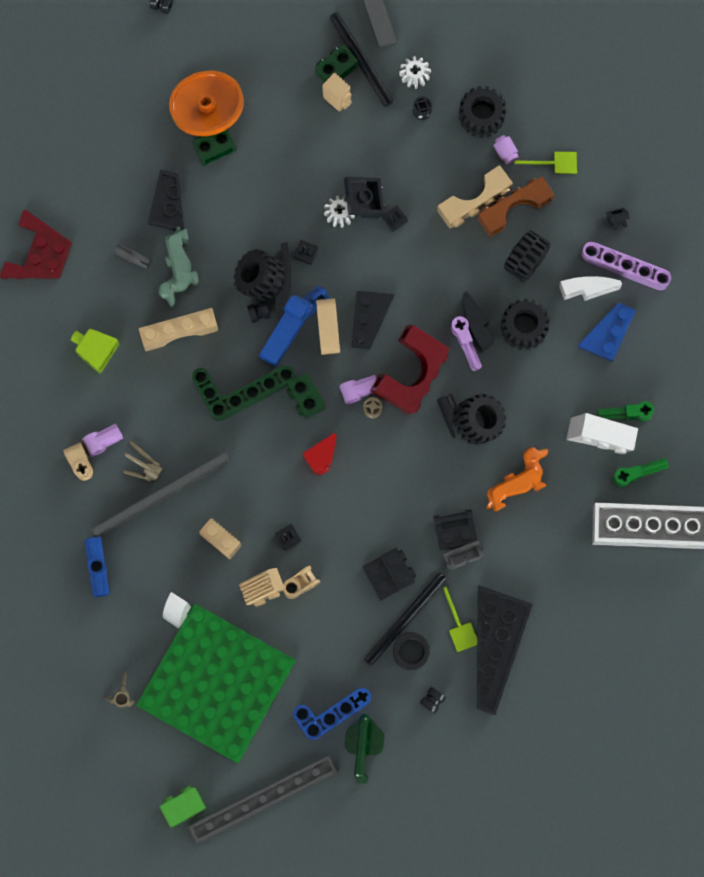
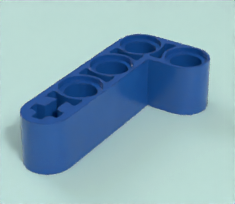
(286, 330)
(334, 710)

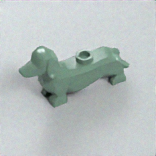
(180, 267)

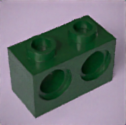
(332, 63)
(216, 149)
(310, 394)

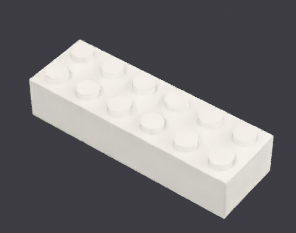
(648, 525)

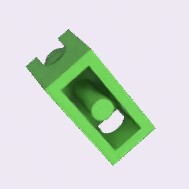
(183, 806)

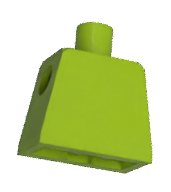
(95, 348)

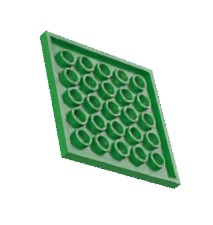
(216, 683)

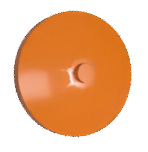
(206, 103)

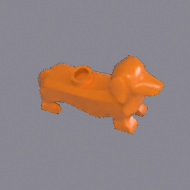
(520, 483)

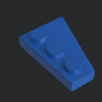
(609, 333)

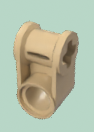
(78, 459)
(301, 582)

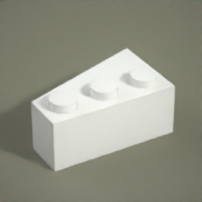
(602, 433)

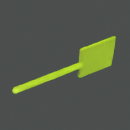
(563, 161)
(463, 635)

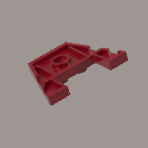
(46, 253)

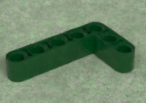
(241, 393)

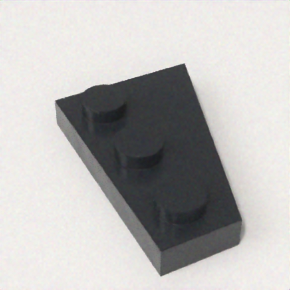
(166, 204)
(368, 317)

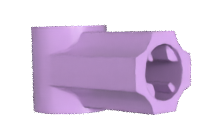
(355, 390)
(99, 441)

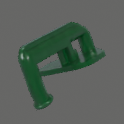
(362, 740)

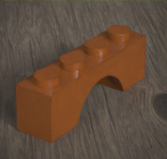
(535, 194)

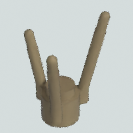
(151, 470)
(121, 696)

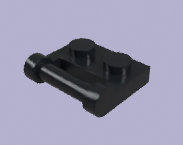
(455, 536)

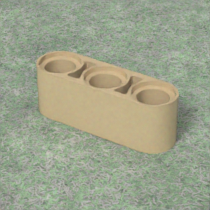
(328, 326)

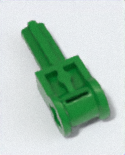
(629, 412)
(637, 472)

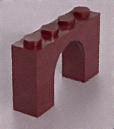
(431, 356)

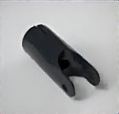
(447, 406)

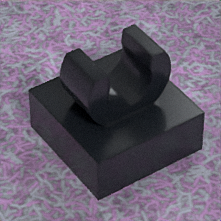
(616, 216)
(395, 218)
(306, 252)
(288, 537)

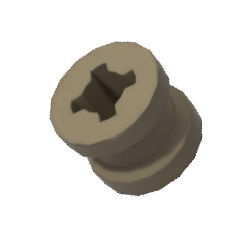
(372, 403)

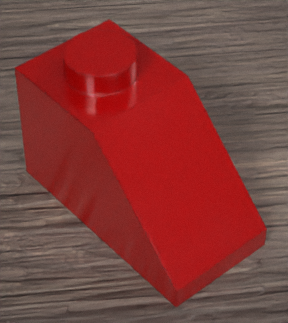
(321, 455)

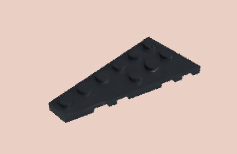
(499, 634)

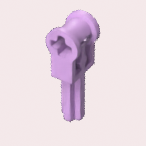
(465, 341)

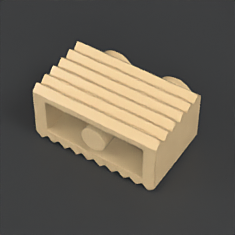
(337, 92)
(220, 538)
(262, 587)

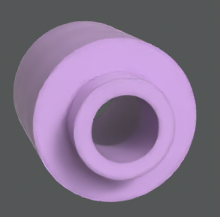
(506, 149)

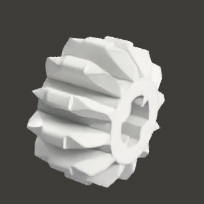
(414, 65)
(332, 213)

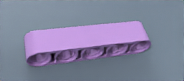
(635, 264)

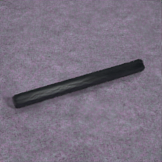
(363, 62)
(405, 619)

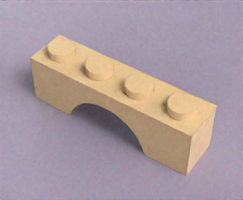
(456, 210)
(161, 333)

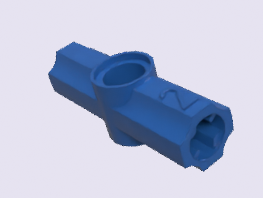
(98, 579)

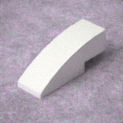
(588, 286)
(175, 610)

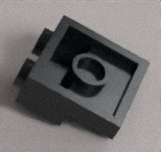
(364, 197)
(389, 573)

